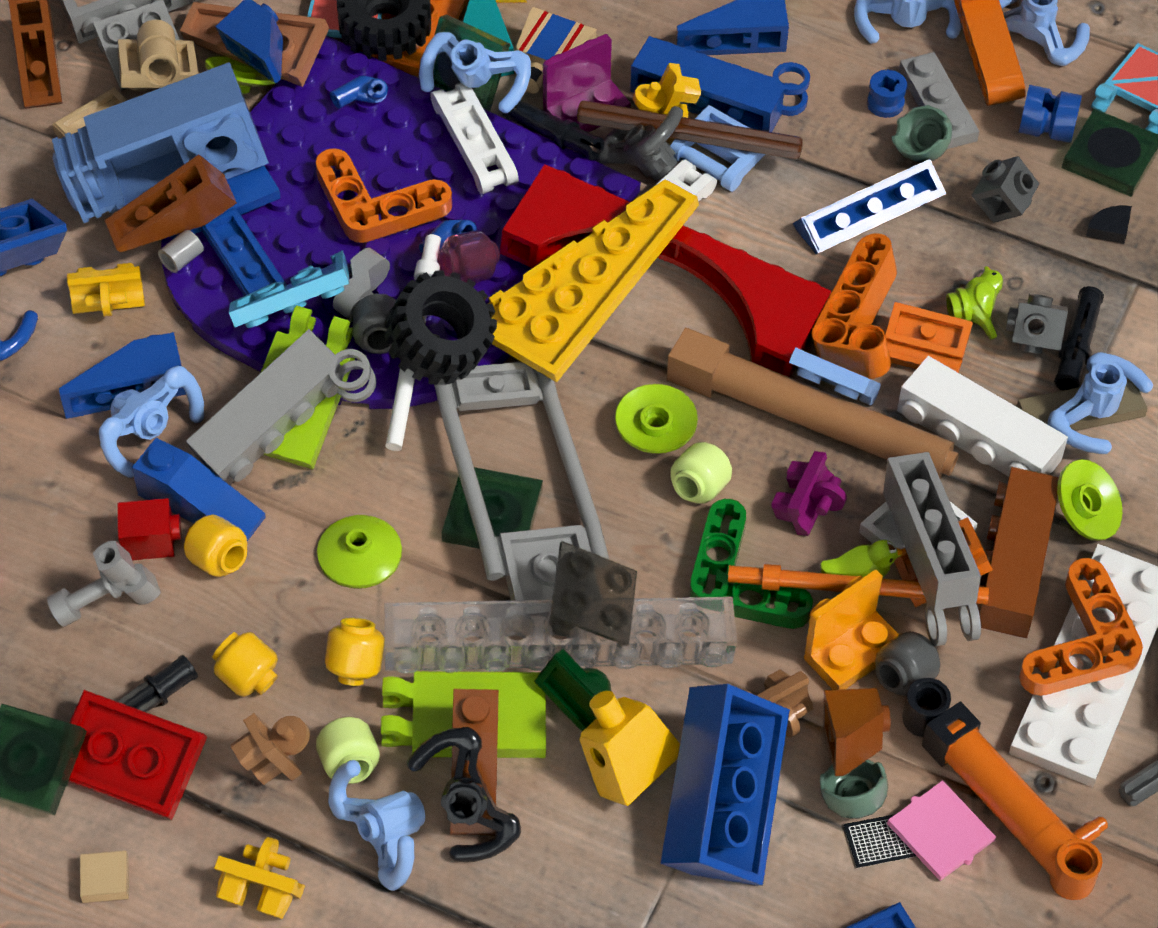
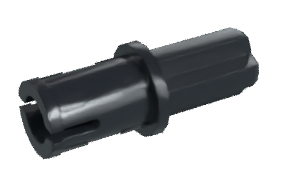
(161, 685)

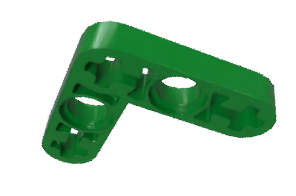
(732, 542)

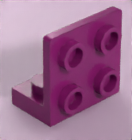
(580, 76)

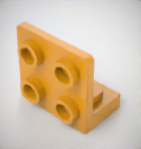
(847, 633)

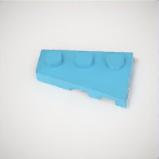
(308, 283)

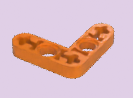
(365, 208)
(1095, 646)

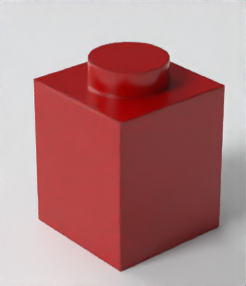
(148, 528)

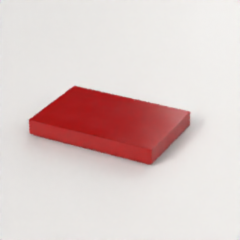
(134, 754)

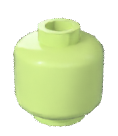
(700, 473)
(345, 741)

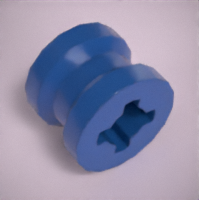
(887, 93)

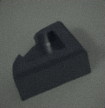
(1110, 224)

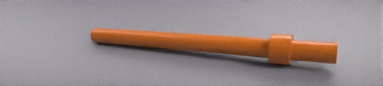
(772, 577)

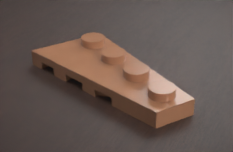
(300, 34)

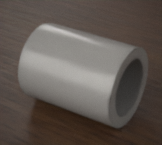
(180, 251)

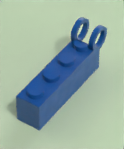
(733, 90)

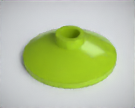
(245, 75)
(656, 406)
(1089, 500)
(363, 564)

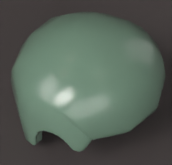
(923, 134)
(856, 793)

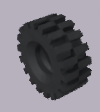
(384, 35)

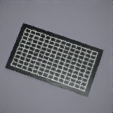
(875, 842)

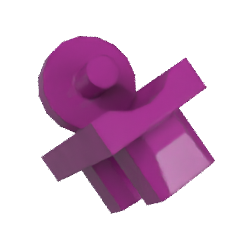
(814, 495)

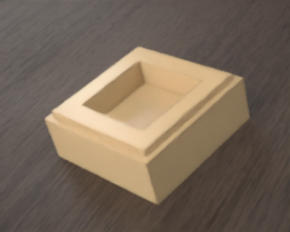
(104, 876)

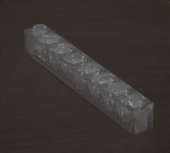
(496, 621)

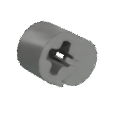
(366, 272)

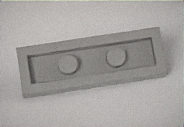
(932, 87)

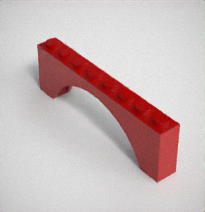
(769, 303)

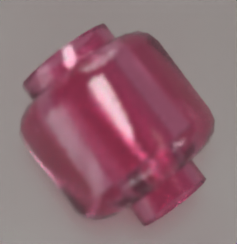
(470, 255)

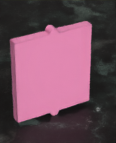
(941, 830)

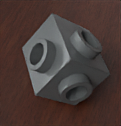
(1005, 189)
(1051, 331)

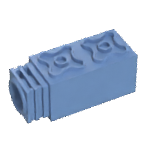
(153, 135)

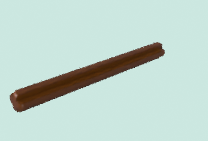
(693, 130)

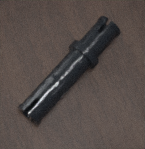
(564, 133)
(1071, 370)

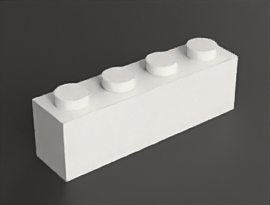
(979, 420)

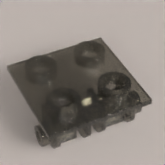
(592, 595)

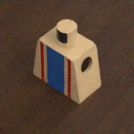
(547, 36)

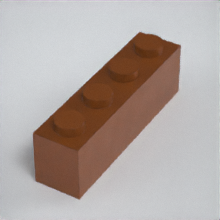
(1018, 550)

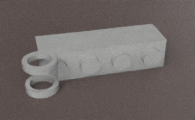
(275, 403)
(933, 544)

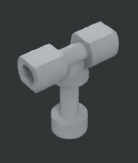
(117, 576)

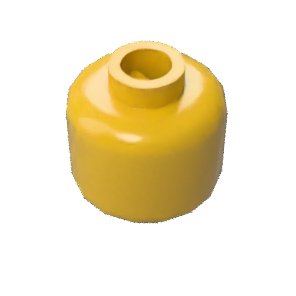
(216, 546)
(354, 651)
(245, 664)

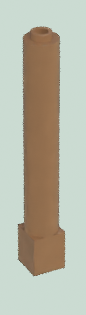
(707, 367)

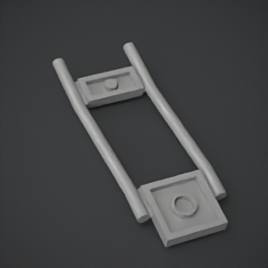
(527, 556)

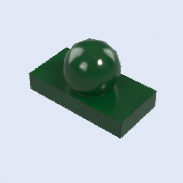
(572, 687)

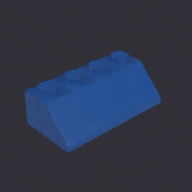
(725, 785)

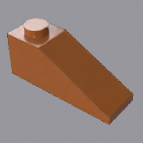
(36, 52)
(175, 204)
(480, 712)

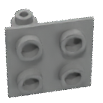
(126, 27)

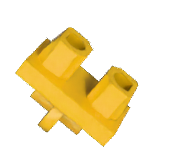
(668, 92)
(106, 289)
(277, 889)

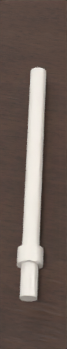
(405, 381)

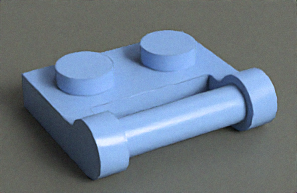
(741, 160)
(844, 380)

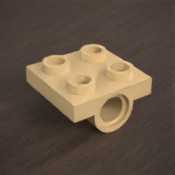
(155, 58)

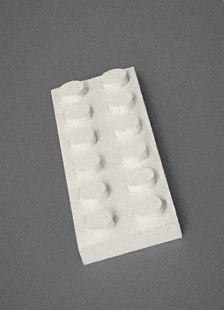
(1076, 725)

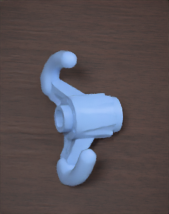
(905, 13)
(1037, 22)
(474, 66)
(1098, 397)
(147, 414)
(382, 823)

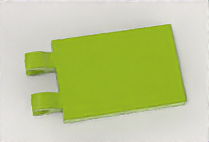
(305, 441)
(431, 696)

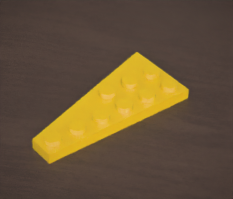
(576, 290)

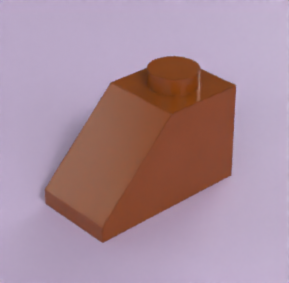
(854, 726)

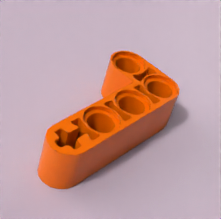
(991, 50)
(845, 325)

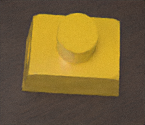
(626, 747)

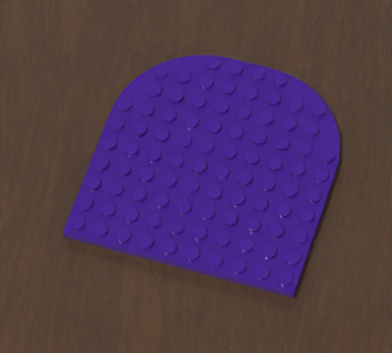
(392, 149)

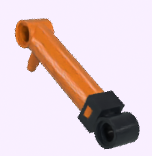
(955, 740)

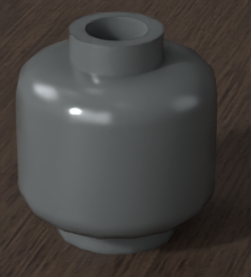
(369, 322)
(905, 661)

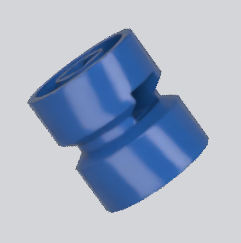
(1050, 113)

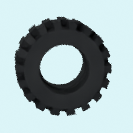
(455, 303)

